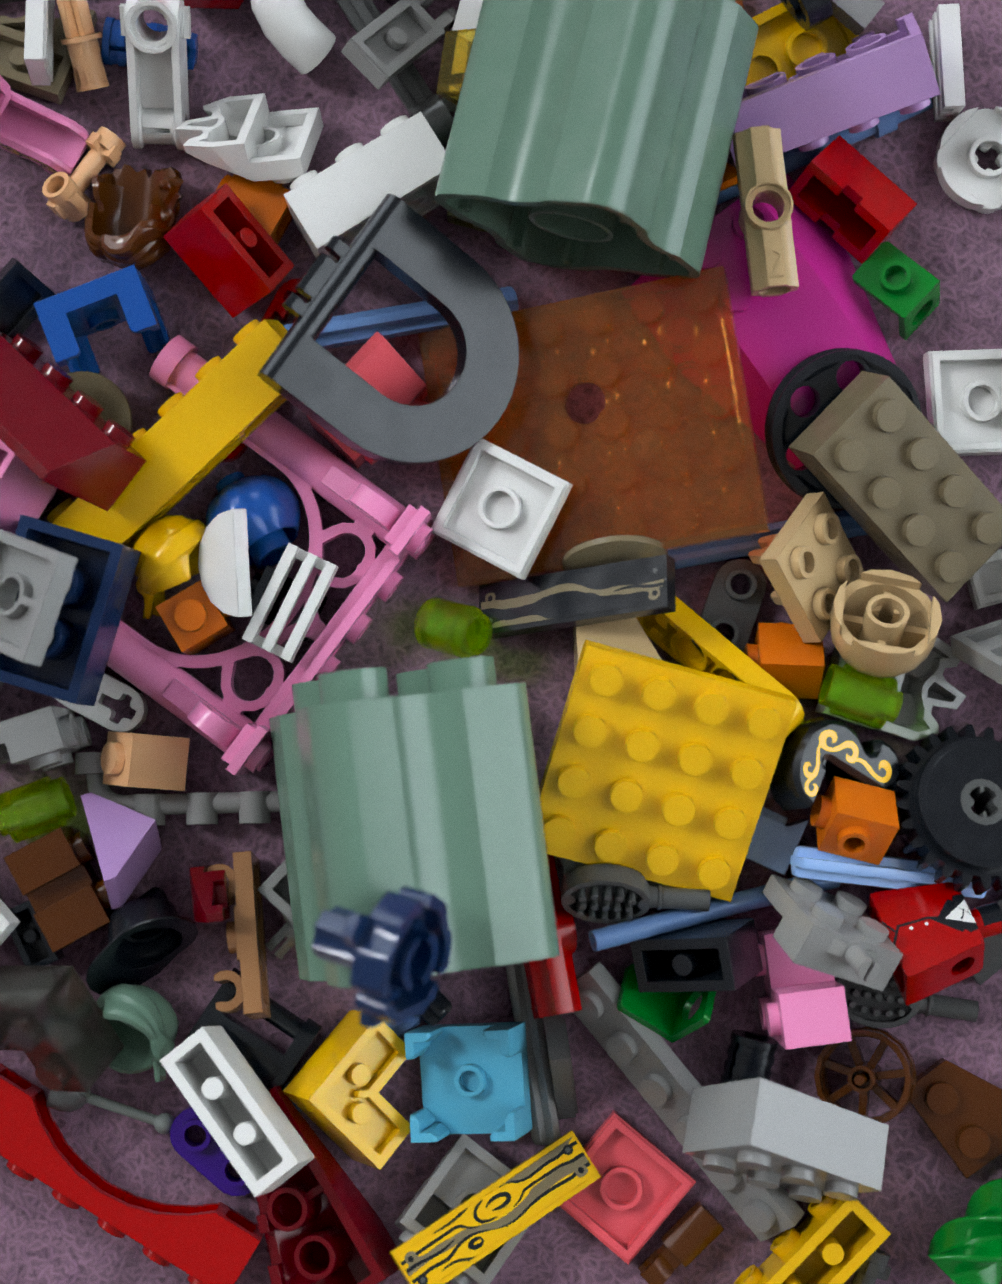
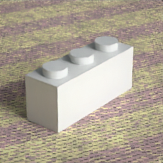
(237, 1109)

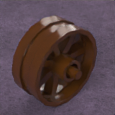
(867, 1074)

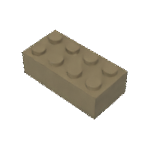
(903, 484)

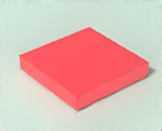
(634, 1191)

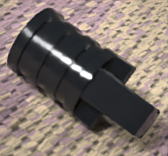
(749, 1056)

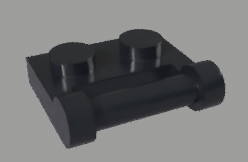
(265, 1058)

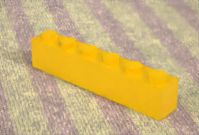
(188, 438)

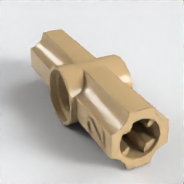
(763, 179)

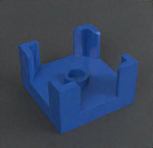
(95, 308)

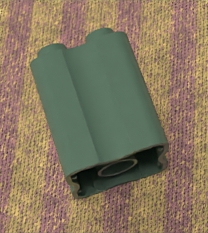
(598, 129)
(416, 796)

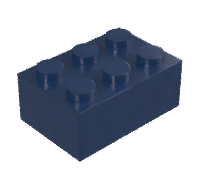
(86, 620)

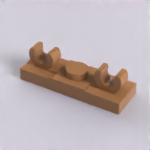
(246, 939)

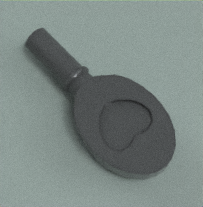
(622, 894)
(889, 1010)

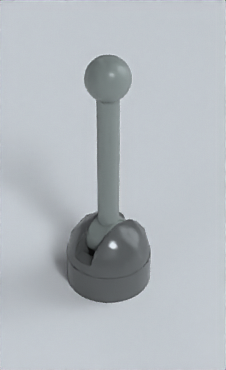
(71, 1101)

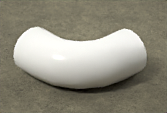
(294, 32)

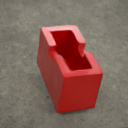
(851, 198)

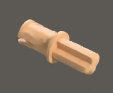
(82, 45)

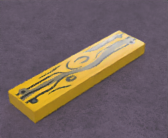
(496, 1213)

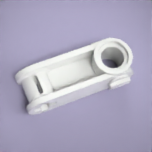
(156, 71)

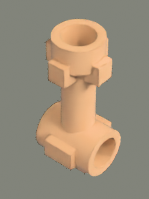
(66, 192)

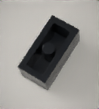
(30, 939)

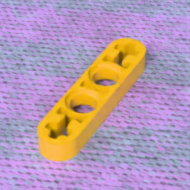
(718, 656)

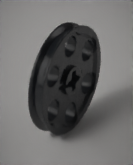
(818, 373)

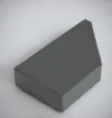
(561, 1066)

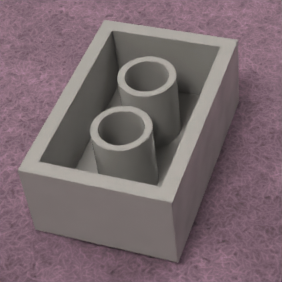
(785, 1140)

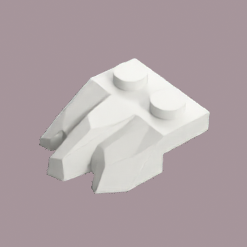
(253, 141)

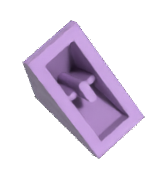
(123, 844)

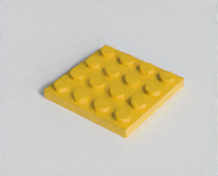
(661, 769)

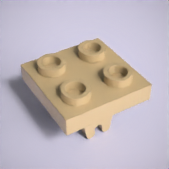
(808, 565)

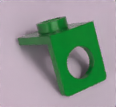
(899, 286)
(664, 1011)

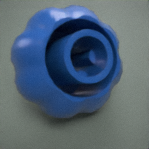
(270, 510)

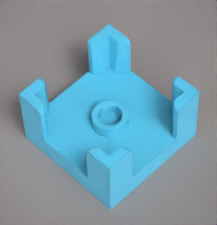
(471, 1080)

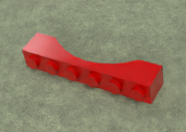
(202, 1240)

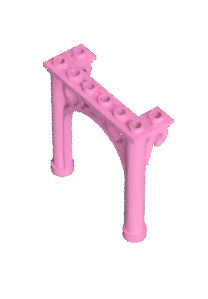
(375, 513)

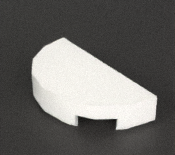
(225, 563)

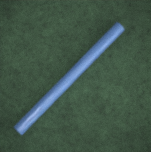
(677, 919)

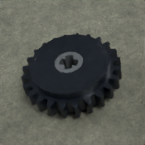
(936, 804)

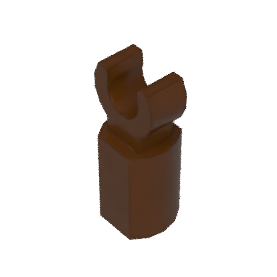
(681, 1244)

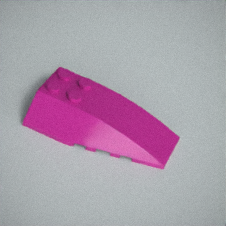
(788, 328)

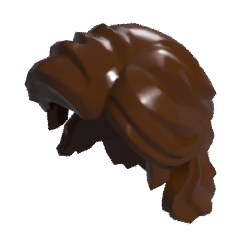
(132, 215)

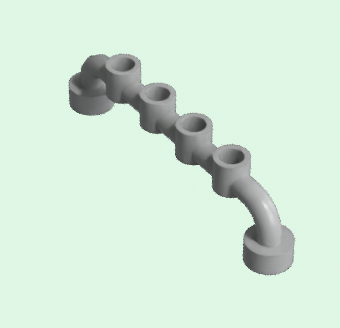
(199, 807)

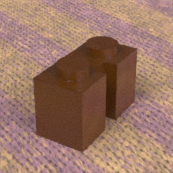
(61, 886)

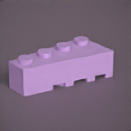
(843, 91)

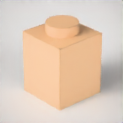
(145, 761)

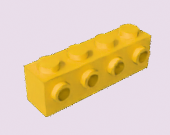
(822, 1248)

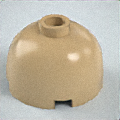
(884, 623)

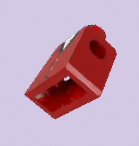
(935, 934)

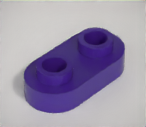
(204, 1156)

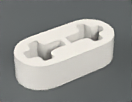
(105, 715)

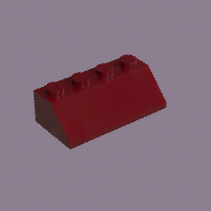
(61, 430)

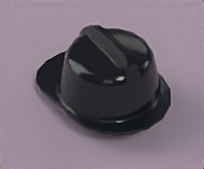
(141, 942)

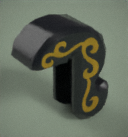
(827, 751)

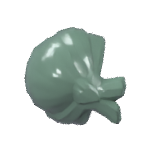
(143, 1024)

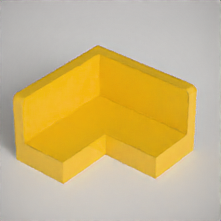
(343, 1085)

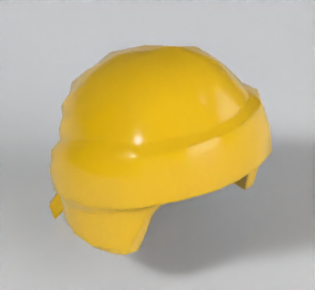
(167, 557)

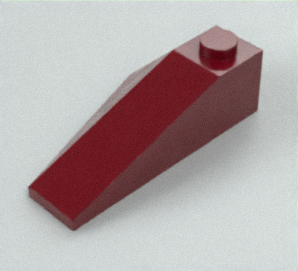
(320, 1222)

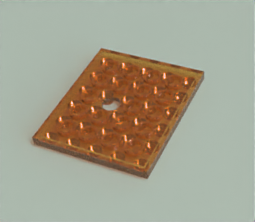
(676, 428)

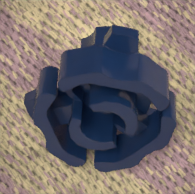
(389, 953)

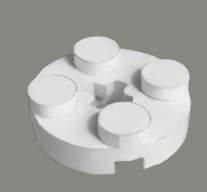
(957, 162)

